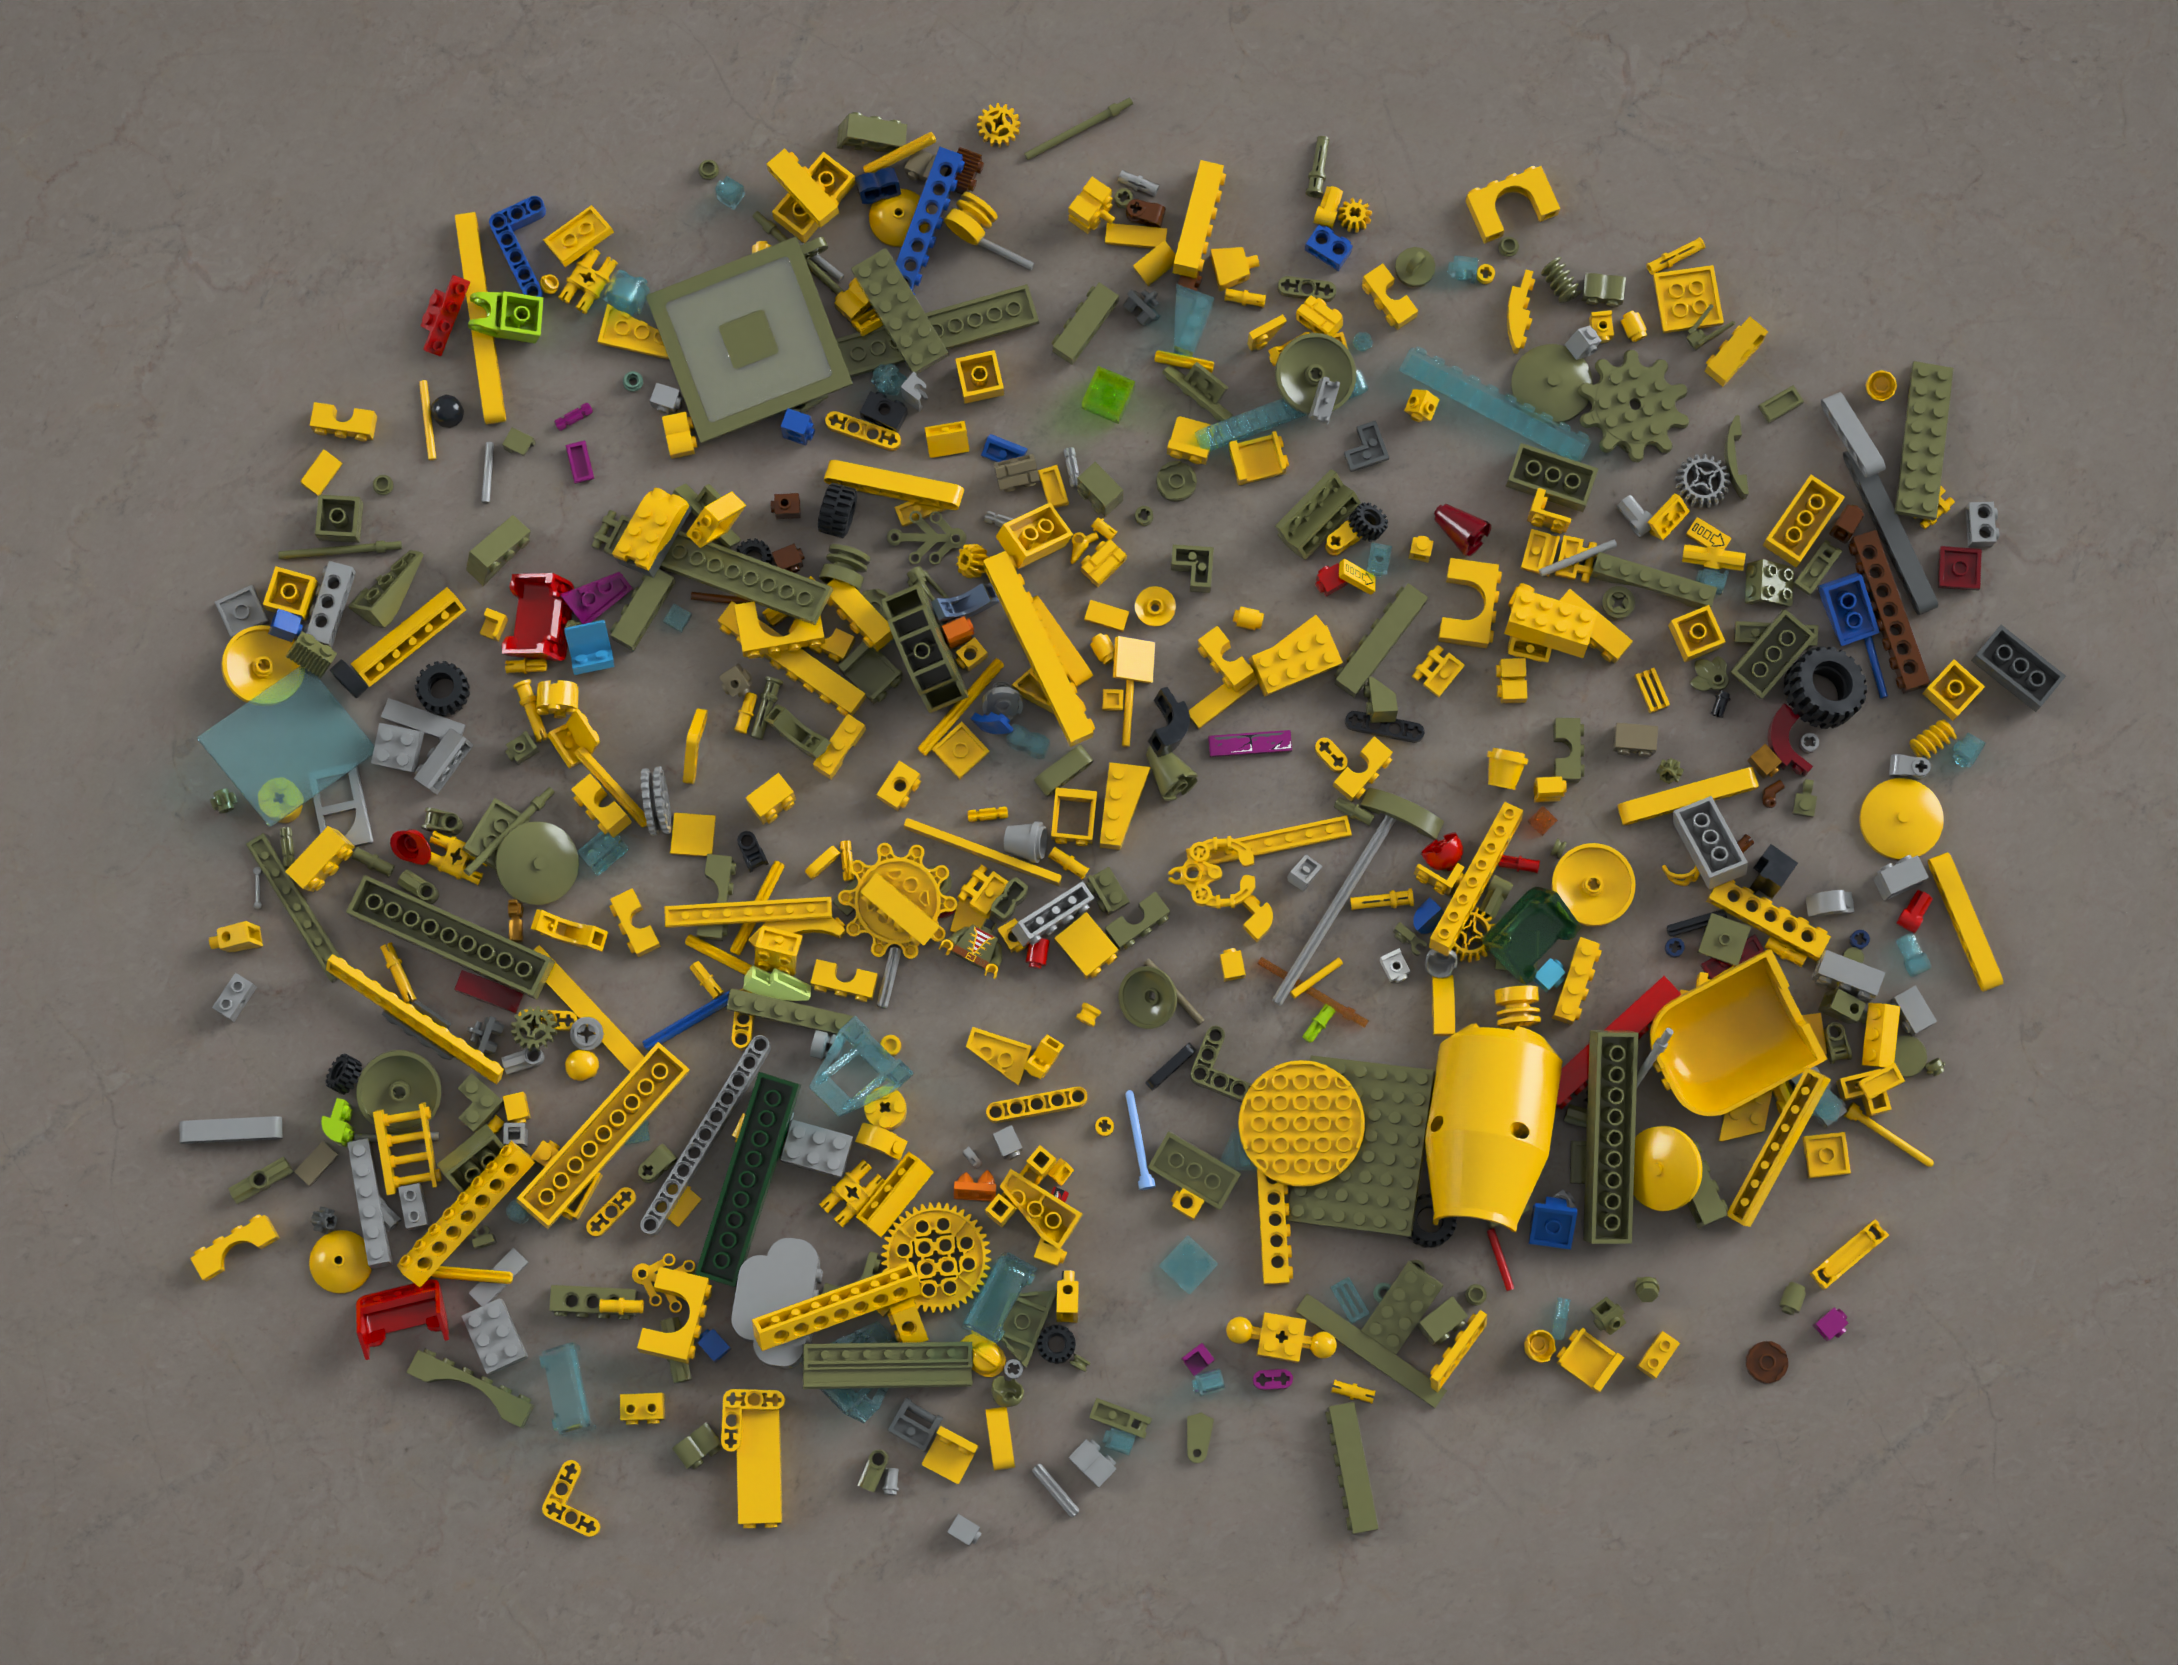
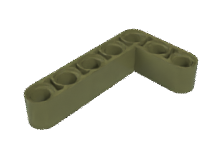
(1212, 1074)

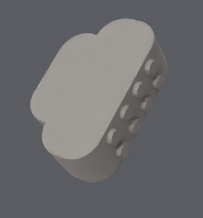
(772, 1283)

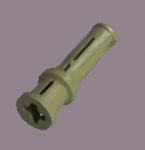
(1317, 174)
(771, 698)

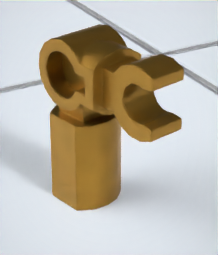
(515, 912)

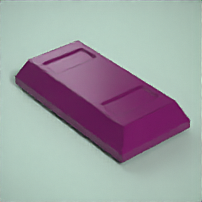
(579, 462)

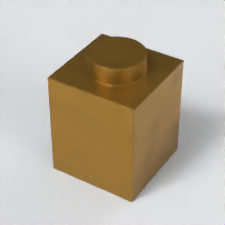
(1765, 762)

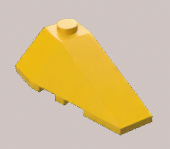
(1045, 1212)

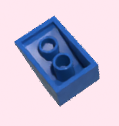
(1849, 608)

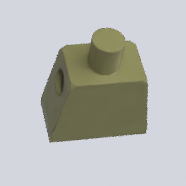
(1843, 1007)

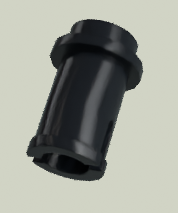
(1720, 703)

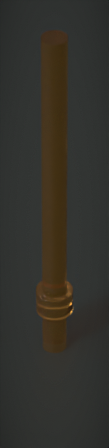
(1348, 1013)

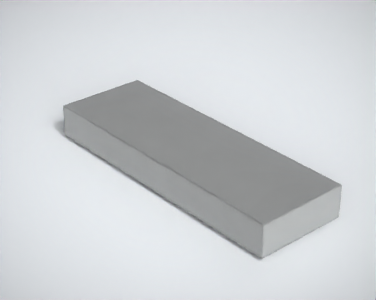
(485, 1291)

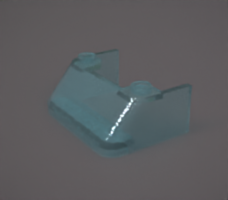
(998, 1297)
(566, 1389)

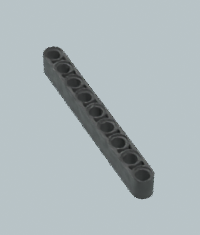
(1893, 538)

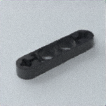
(1384, 731)

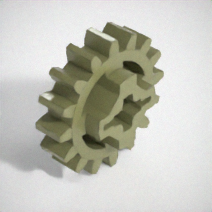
(528, 1021)

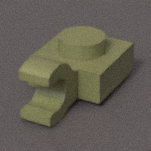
(1805, 803)
(1404, 935)

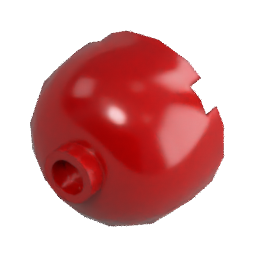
(1444, 853)

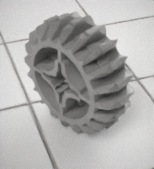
(1709, 495)

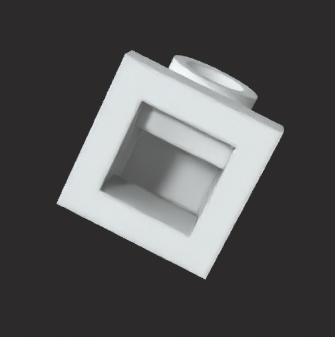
(1393, 974)

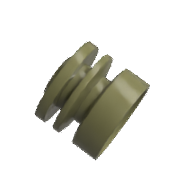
(845, 564)

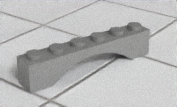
(369, 1204)

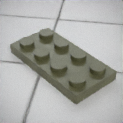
(1194, 1170)
(1402, 1307)

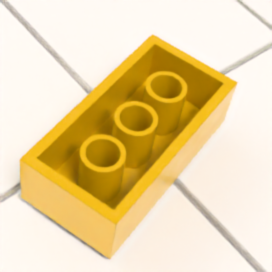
(837, 183)
(1803, 521)
(1550, 623)
(1295, 660)

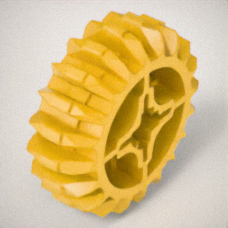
(1477, 937)

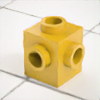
(1421, 405)

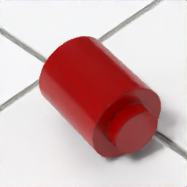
(1037, 954)

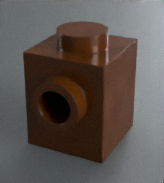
(786, 506)
(789, 558)

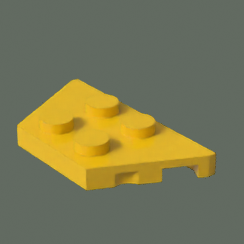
(1746, 1119)

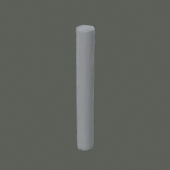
(1006, 253)
(826, 266)
(487, 472)

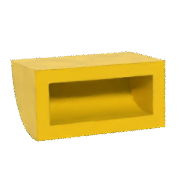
(1155, 263)

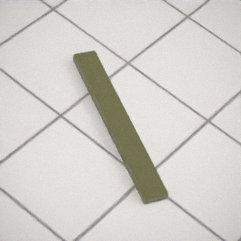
(293, 901)
(1369, 1350)

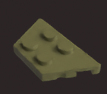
(1026, 1323)

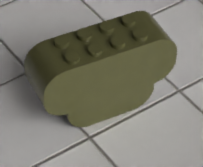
(924, 648)

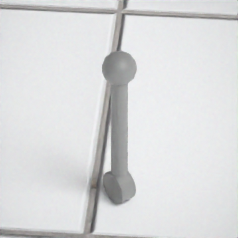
(257, 871)

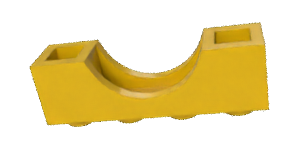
(210, 1260)

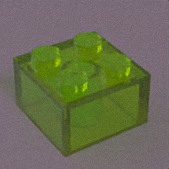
(1108, 394)

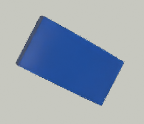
(992, 723)

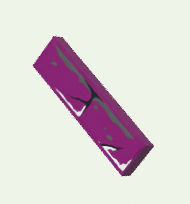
(1250, 743)

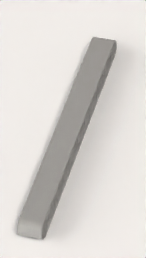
(697, 1142)

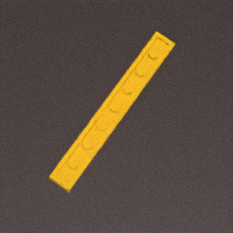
(1224, 697)
(1286, 839)
(982, 852)
(748, 912)
(584, 1007)

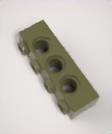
(560, 1295)

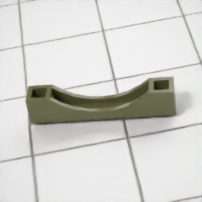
(1629, 573)
(430, 1369)

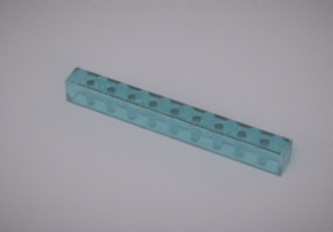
(1495, 405)

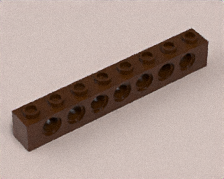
(1871, 543)

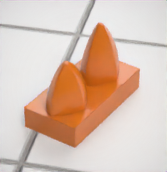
(981, 1191)

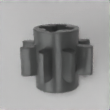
(324, 1220)

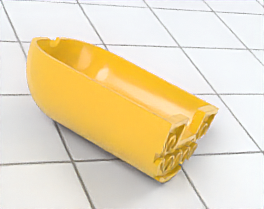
(1734, 1038)

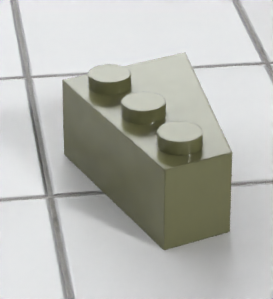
(871, 132)

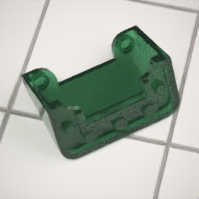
(1530, 931)

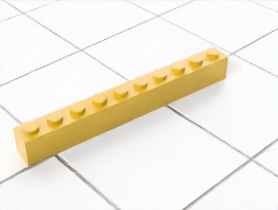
(1038, 649)

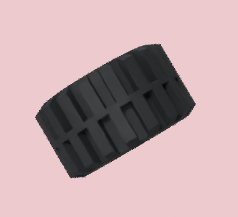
(837, 510)
(432, 675)
(1436, 1238)

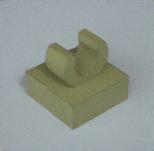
(483, 1240)

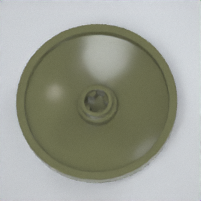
(1308, 361)
(1550, 381)
(537, 863)
(398, 1085)

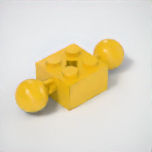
(1241, 1330)

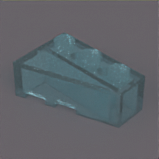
(1191, 317)

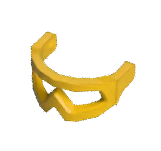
(1689, 876)

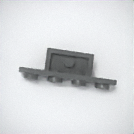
(410, 1031)

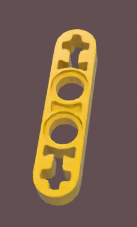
(861, 434)

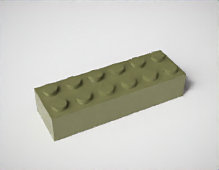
(899, 311)

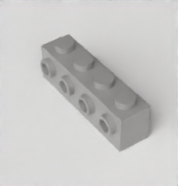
(1052, 914)

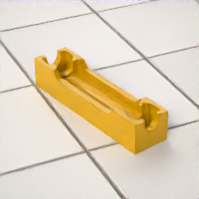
(1849, 1254)

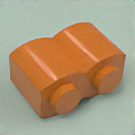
(958, 631)

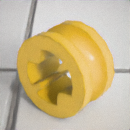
(1491, 271)
(1099, 1129)

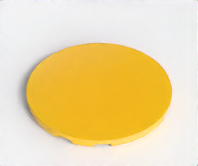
(1301, 1123)

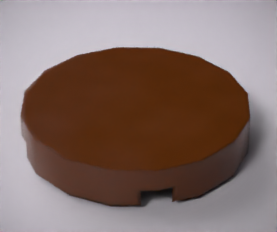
(1767, 1362)

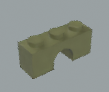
(1569, 732)
(1124, 933)

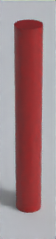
(1500, 1260)

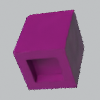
(1198, 1359)

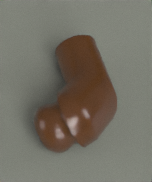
(1769, 793)

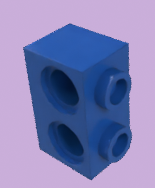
(1325, 251)
(797, 427)

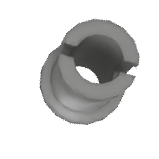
(891, 1480)

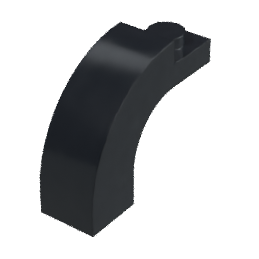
(1177, 717)

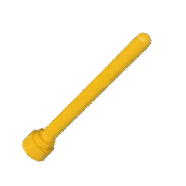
(1855, 1113)

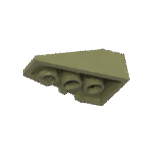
(384, 598)

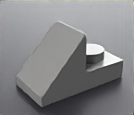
(1304, 873)

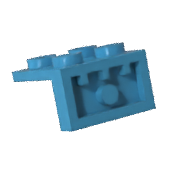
(589, 647)

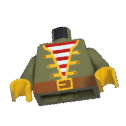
(976, 946)

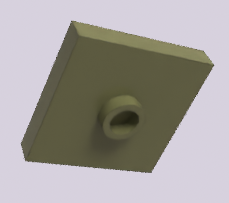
(1724, 939)

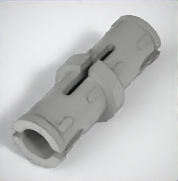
(1138, 183)

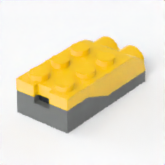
(651, 531)

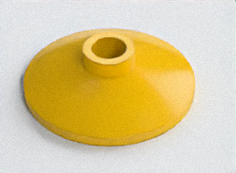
(1155, 596)

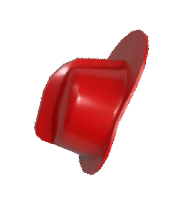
(411, 846)

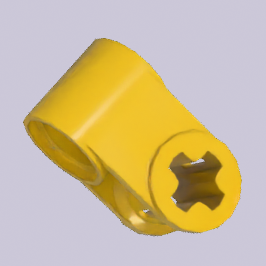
(1345, 538)

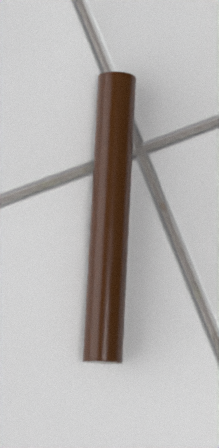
(717, 598)

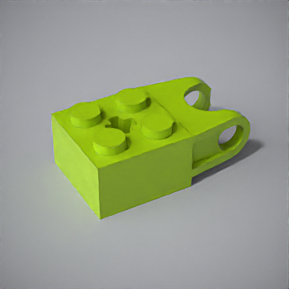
(503, 312)

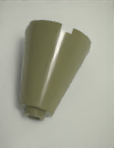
(1171, 774)

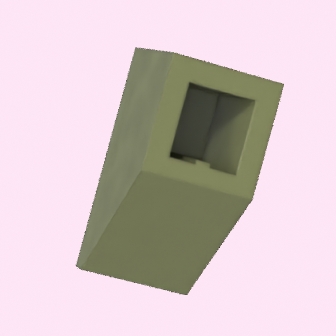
(1381, 702)

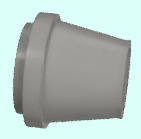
(1026, 841)

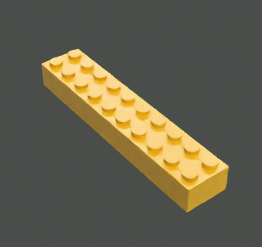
(602, 1135)

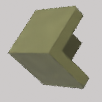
(518, 442)

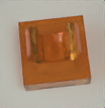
(1542, 820)

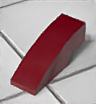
(488, 991)

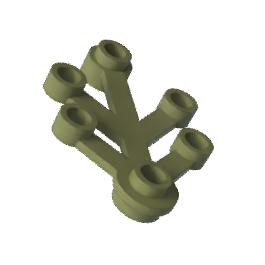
(930, 537)

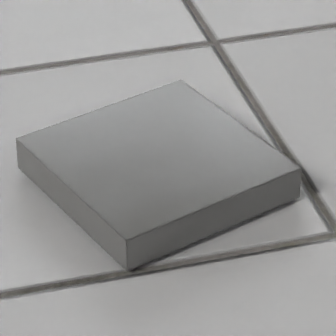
(241, 610)

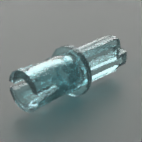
(1560, 1318)

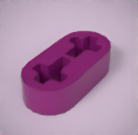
(1272, 1384)

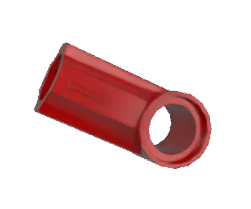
(1912, 915)

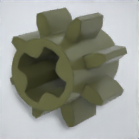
(1670, 770)
(223, 801)

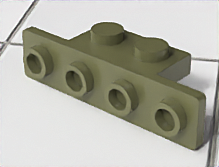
(1202, 387)
(699, 501)

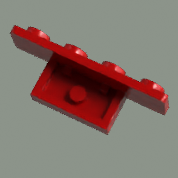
(443, 313)

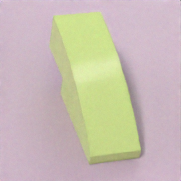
(776, 985)

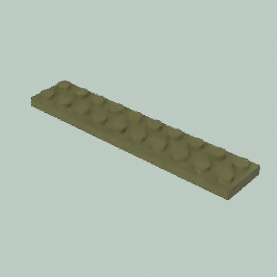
(954, 325)
(748, 578)

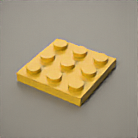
(1685, 296)

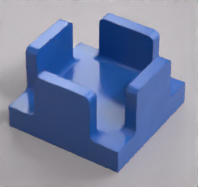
(1552, 1223)

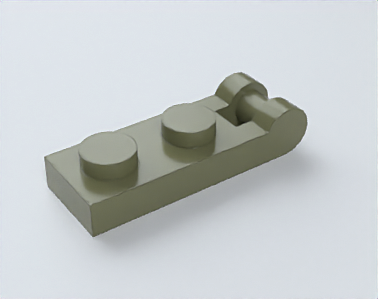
(1817, 568)
(1119, 1417)

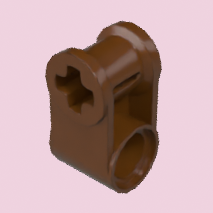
(1148, 213)

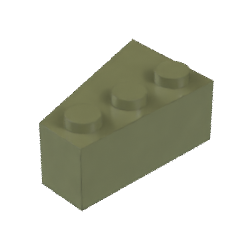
(497, 549)

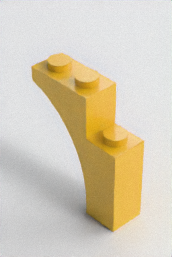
(830, 926)

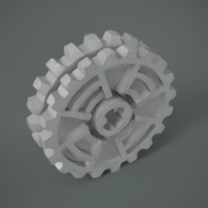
(656, 801)

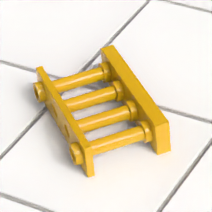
(386, 1141)

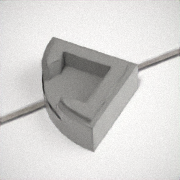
(972, 1158)

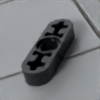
(1170, 1067)

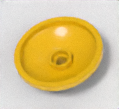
(887, 225)
(339, 1277)

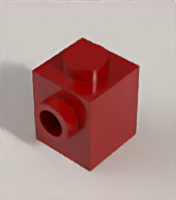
(1329, 581)

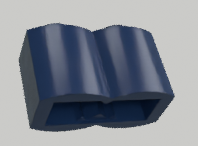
(878, 185)

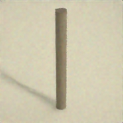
(1182, 1001)

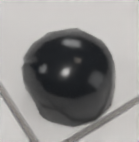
(447, 411)

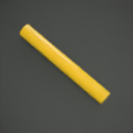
(1316, 977)

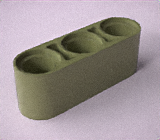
(1063, 770)

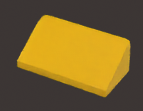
(321, 472)

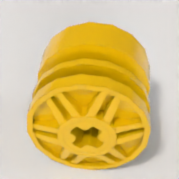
(970, 218)
(1517, 1006)

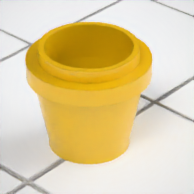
(1505, 768)

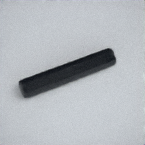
(1692, 924)

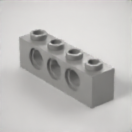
(345, 576)

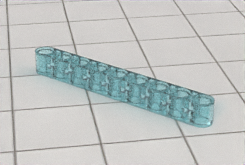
(1258, 420)

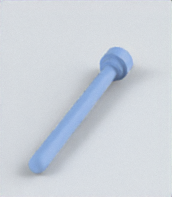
(1145, 1180)

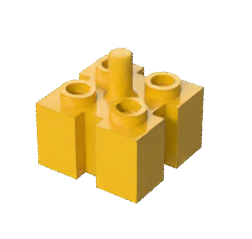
(1090, 205)

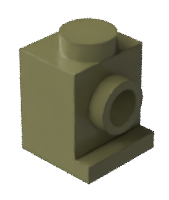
(529, 748)

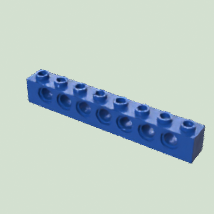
(943, 159)

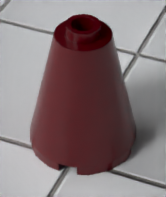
(1462, 528)

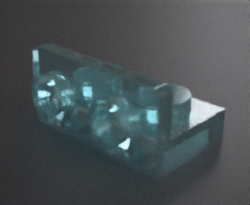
(602, 852)

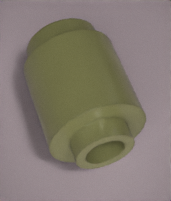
(1792, 1298)

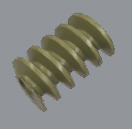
(1559, 281)

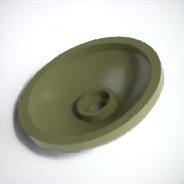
(1137, 999)

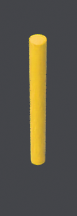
(427, 420)
(1127, 713)

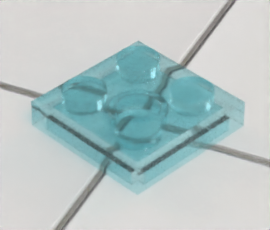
(1188, 1264)

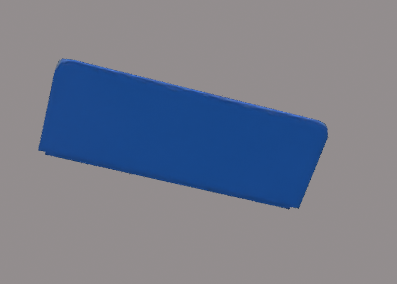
(1001, 449)

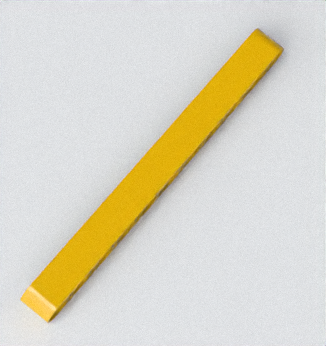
(483, 344)

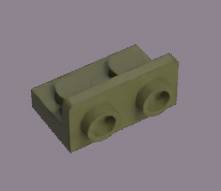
(1108, 891)

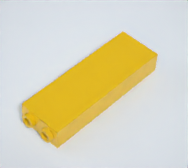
(759, 1465)

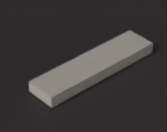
(419, 719)

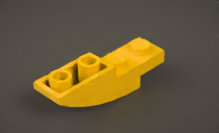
(1517, 315)

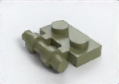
(608, 521)

